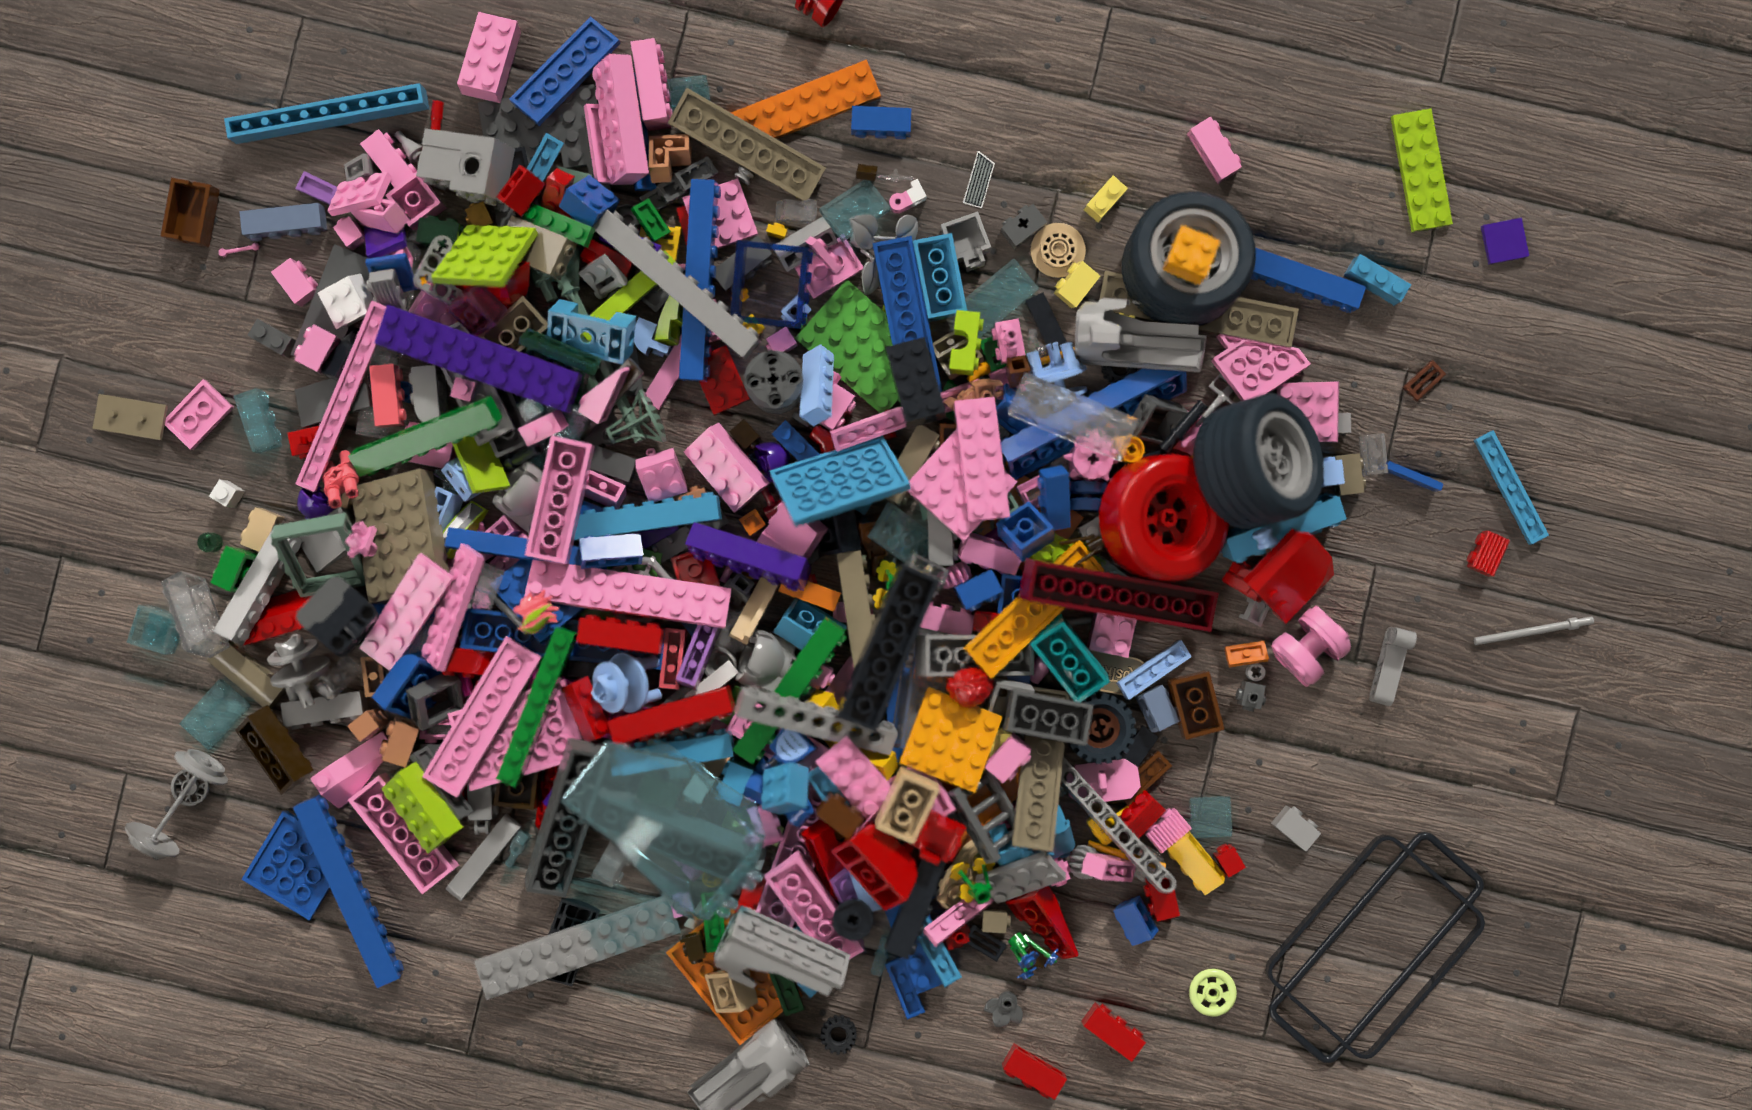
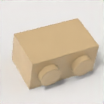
(259, 527)

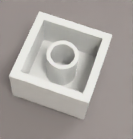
(346, 300)

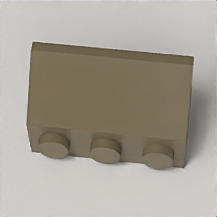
(515, 323)

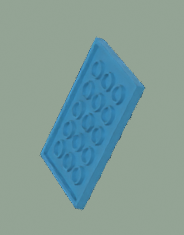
(839, 481)

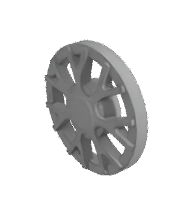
(193, 790)

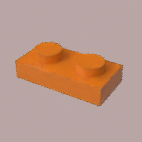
(1246, 654)

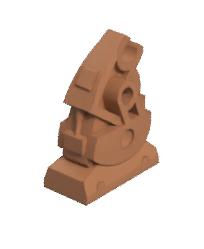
(979, 389)

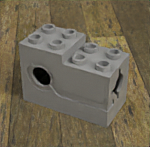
(465, 164)

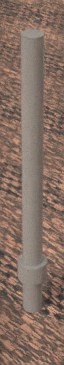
(1570, 623)

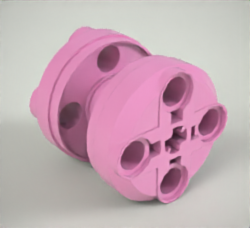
(1320, 637)

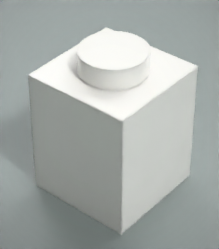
(227, 493)

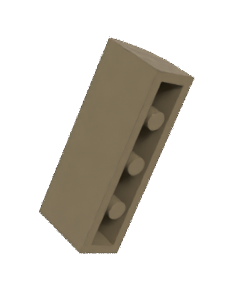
(247, 674)

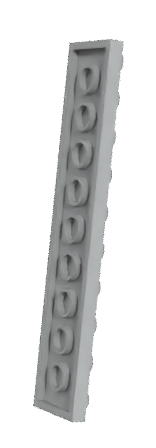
(576, 947)

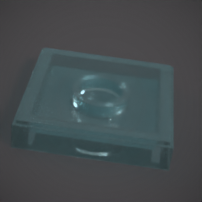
(1211, 816)

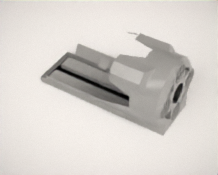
(1134, 341)
(773, 947)
(757, 1066)

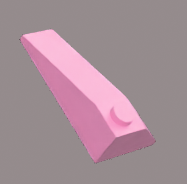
(349, 773)

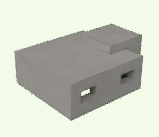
(969, 240)
(999, 704)

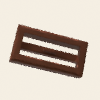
(1412, 391)

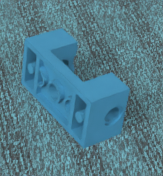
(610, 340)

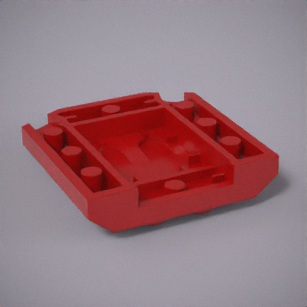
(1291, 574)

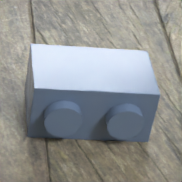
(1157, 708)

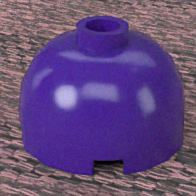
(770, 457)
(313, 503)

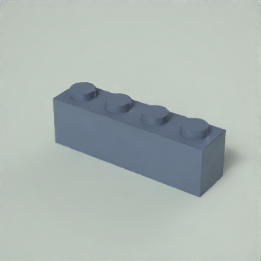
(283, 221)

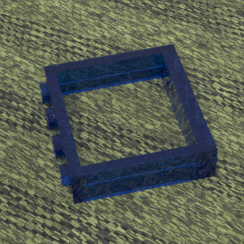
(738, 283)

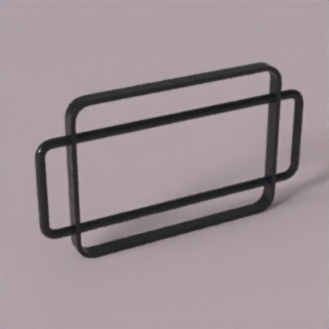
(1428, 987)

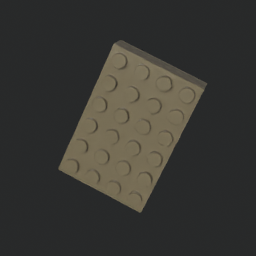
(406, 525)

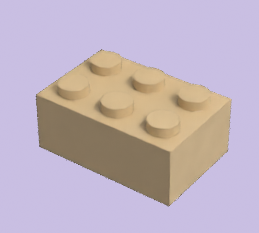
(907, 805)

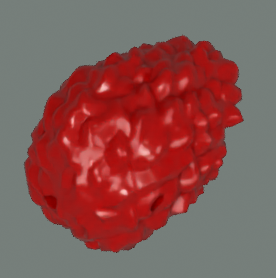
(970, 687)

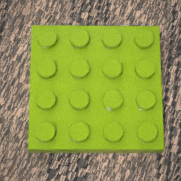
(484, 255)

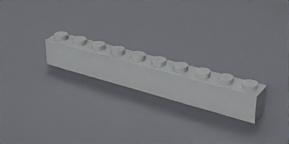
(676, 284)

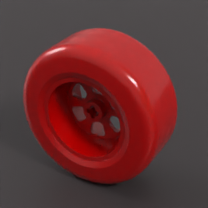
(1125, 520)

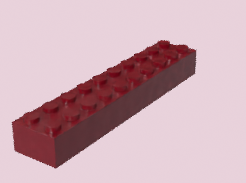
(1117, 595)

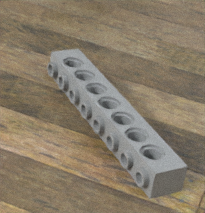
(749, 697)

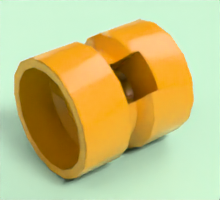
(1134, 450)

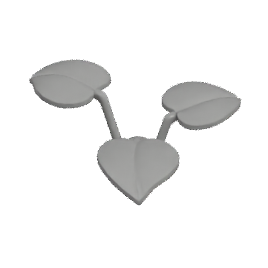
(863, 229)

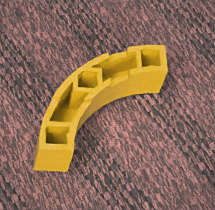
(884, 763)

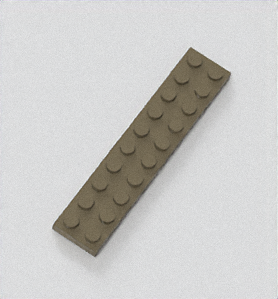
(1243, 319)

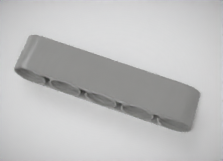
(483, 857)

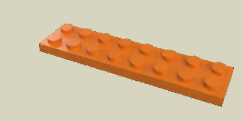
(813, 101)

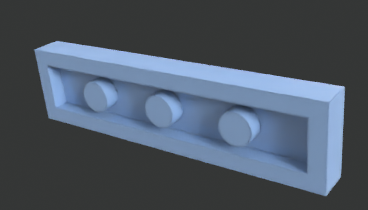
(1153, 669)

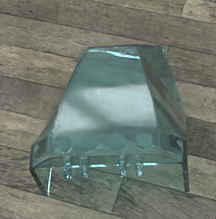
(673, 825)

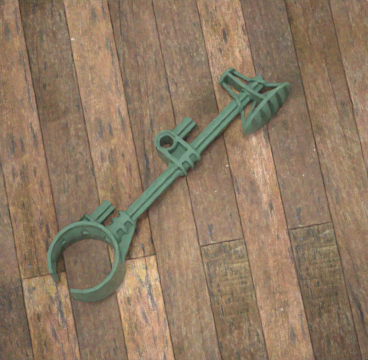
(570, 286)

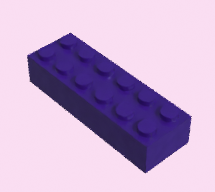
(748, 557)

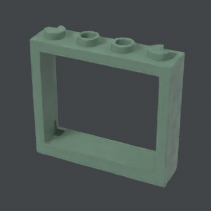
(310, 586)

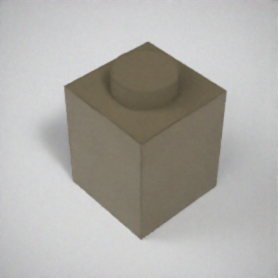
(995, 920)

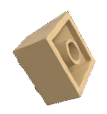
(729, 994)

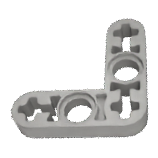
(425, 270)

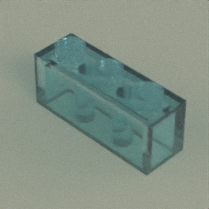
(258, 420)

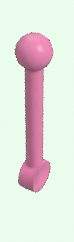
(222, 252)

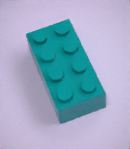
(1069, 659)

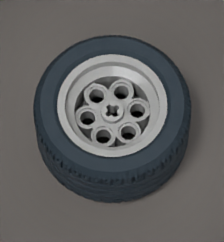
(1179, 300)
(1258, 462)

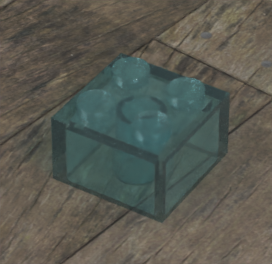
(154, 630)

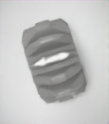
(1077, 859)

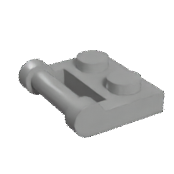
(600, 270)

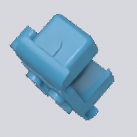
(1063, 842)

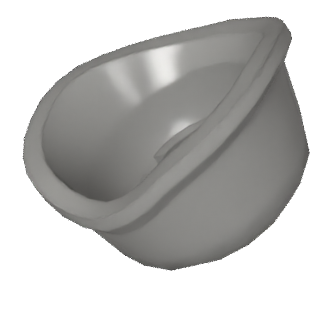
(718, 658)

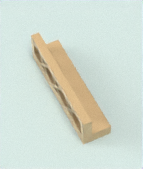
(753, 611)

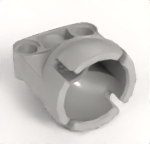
(521, 497)
(765, 662)

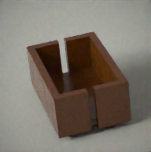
(190, 212)

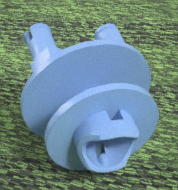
(1058, 368)
(624, 684)

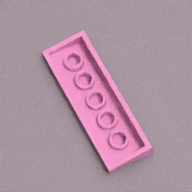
(809, 902)

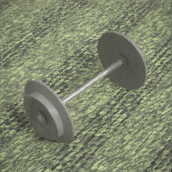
(152, 840)

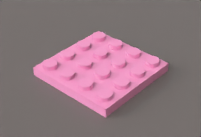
(942, 491)

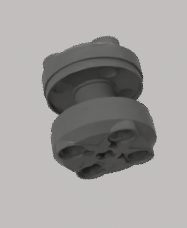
(783, 373)

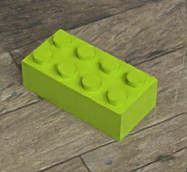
(421, 807)

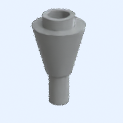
(411, 148)

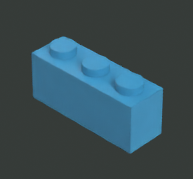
(1377, 279)

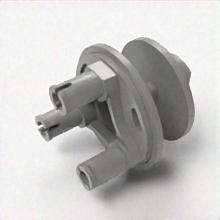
(301, 672)

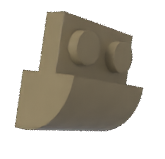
(943, 348)

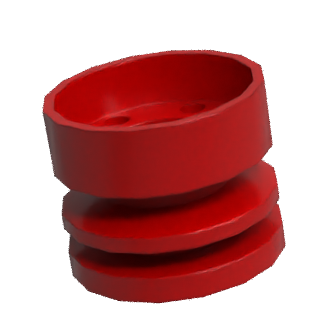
(822, 10)

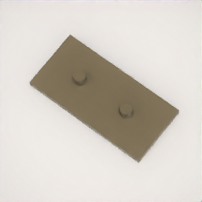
(130, 417)

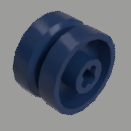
(1086, 495)

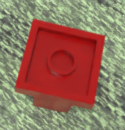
(939, 838)

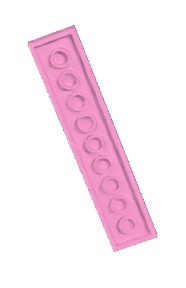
(630, 593)

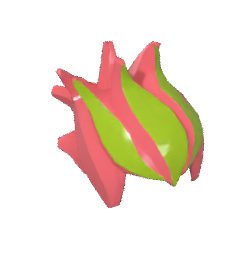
(535, 612)

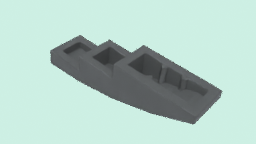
(670, 192)

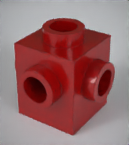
(958, 938)

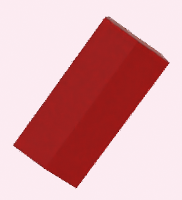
(598, 249)

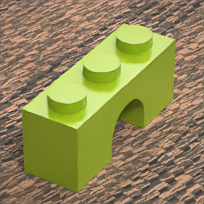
(964, 360)

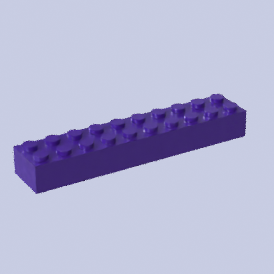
(478, 358)

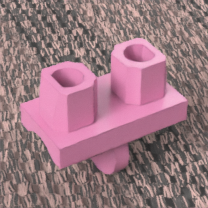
(362, 540)

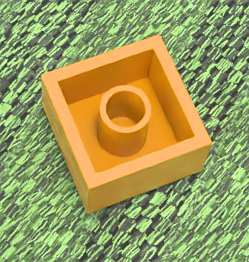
(1191, 255)

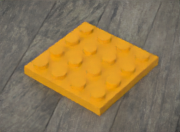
(950, 740)

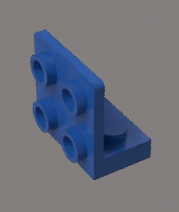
(1010, 423)

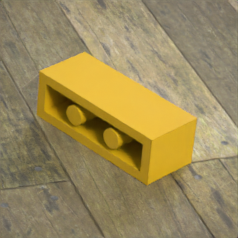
(1196, 863)

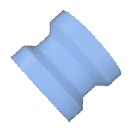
(1264, 538)

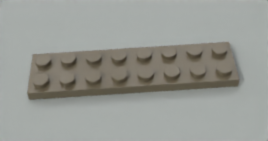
(746, 145)
(1039, 789)

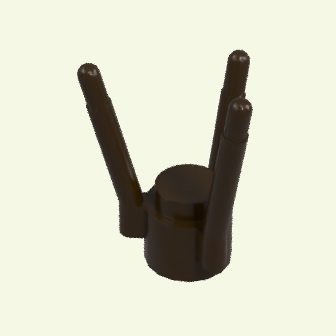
(1094, 546)

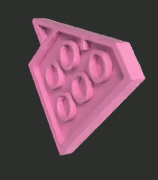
(1257, 366)

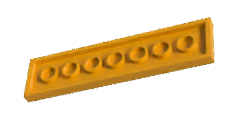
(1020, 622)

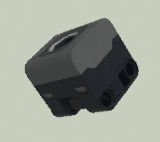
(338, 616)

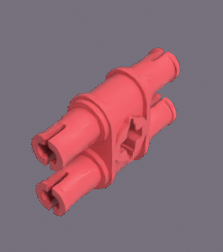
(340, 480)

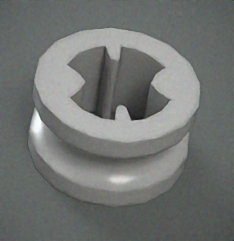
(744, 175)
(1261, 671)

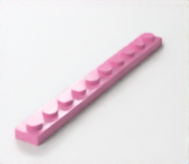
(342, 399)

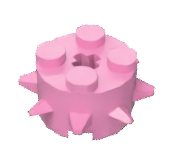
(1081, 466)

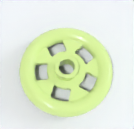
(1221, 978)

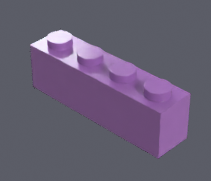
(697, 656)

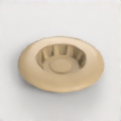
(1057, 249)

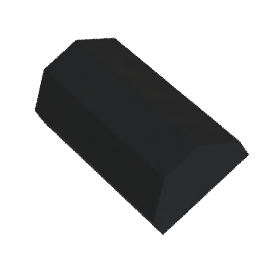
(569, 914)

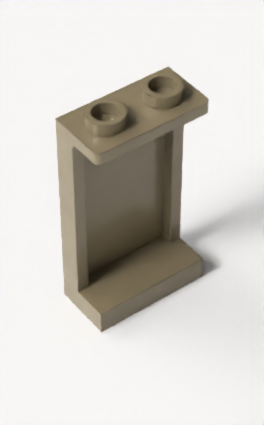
(549, 250)

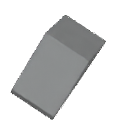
(360, 167)

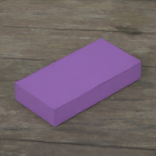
(316, 188)

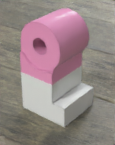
(903, 201)

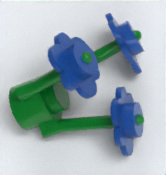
(1019, 945)

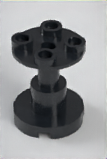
(853, 919)

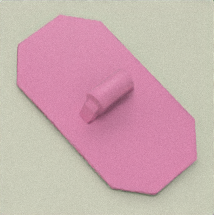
(1110, 781)

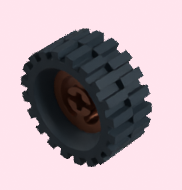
(1121, 734)

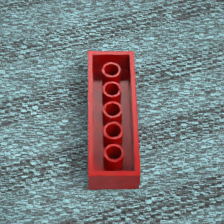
(674, 714)

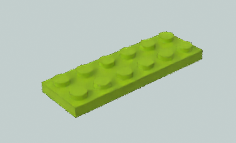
(1421, 170)

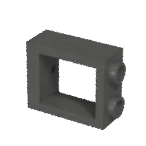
(1144, 411)
(416, 699)

